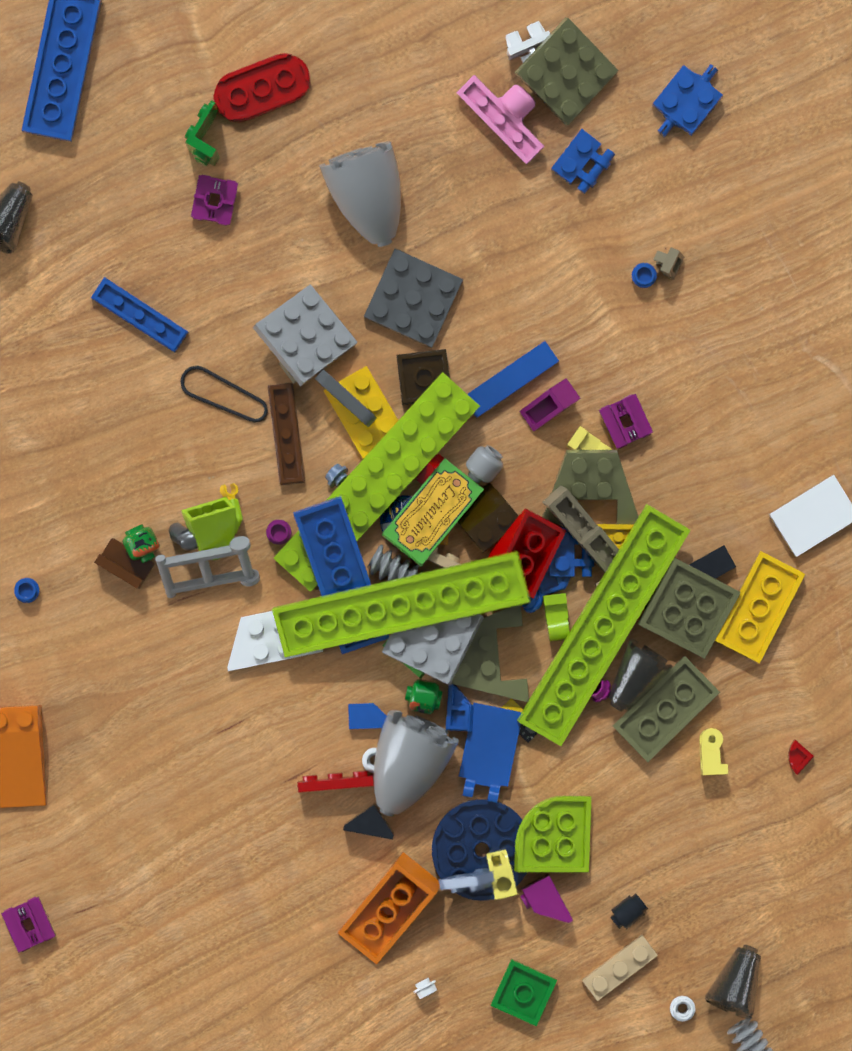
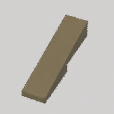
(581, 527)

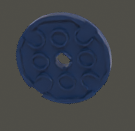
(466, 827)

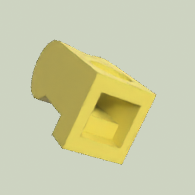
(585, 441)
(710, 760)
(504, 881)

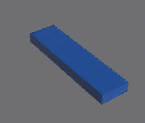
(139, 314)
(513, 377)

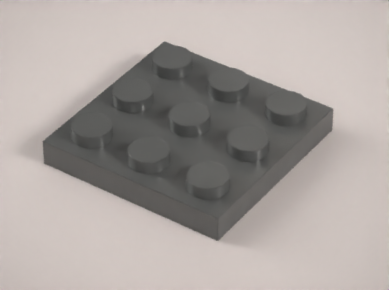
(413, 298)

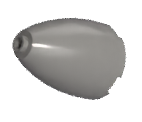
(367, 190)
(408, 760)

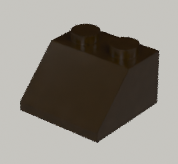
(488, 518)

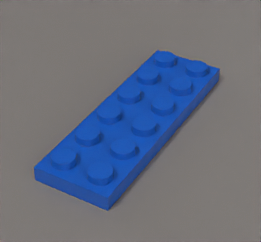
(61, 68)
(333, 553)

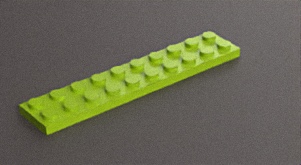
(390, 466)
(401, 604)
(603, 625)

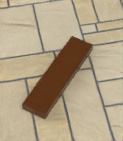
(286, 434)

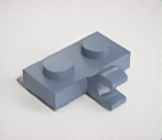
(476, 881)

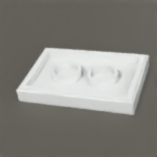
(813, 516)

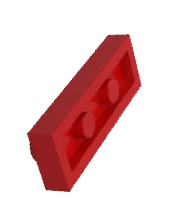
(335, 781)

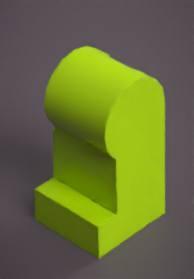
(556, 616)

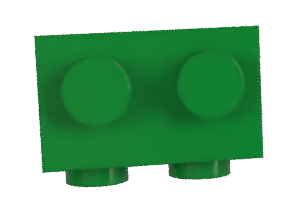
(202, 151)

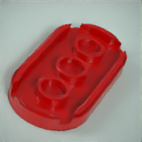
(262, 87)

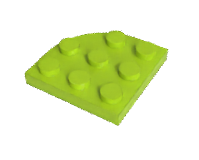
(555, 836)

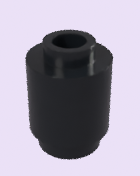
(628, 911)

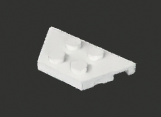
(258, 642)

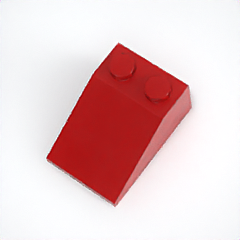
(536, 545)

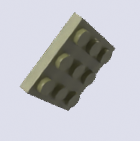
(566, 71)
(689, 608)

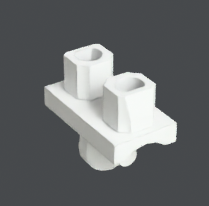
(517, 47)

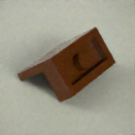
(117, 561)

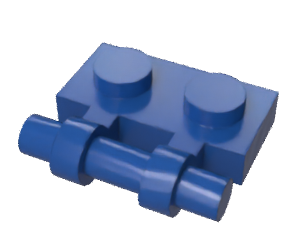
(577, 156)
(564, 560)

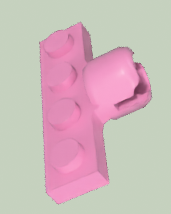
(504, 115)

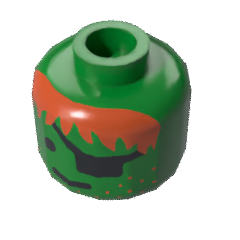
(141, 543)
(424, 696)

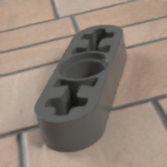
(345, 398)

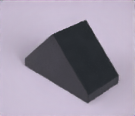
(370, 823)

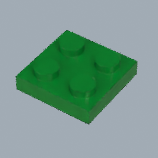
(523, 992)

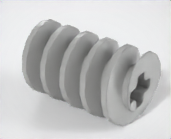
(389, 566)
(748, 1036)

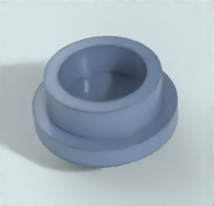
(336, 475)

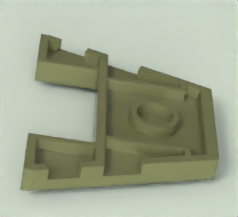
(595, 477)
(481, 662)

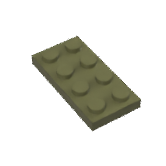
(666, 709)

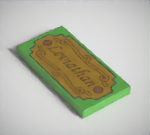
(432, 512)

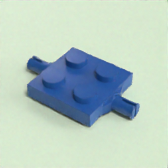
(687, 100)

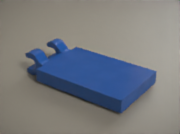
(490, 749)

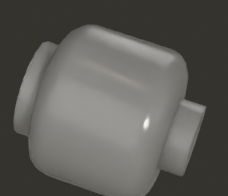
(484, 464)

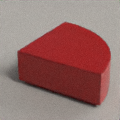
(429, 468)
(798, 756)

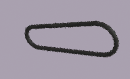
(228, 383)

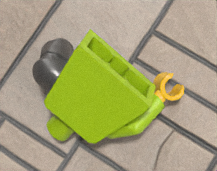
(210, 523)

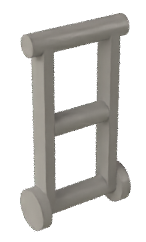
(238, 546)

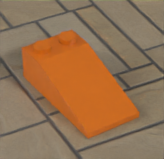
(21, 757)
(390, 908)

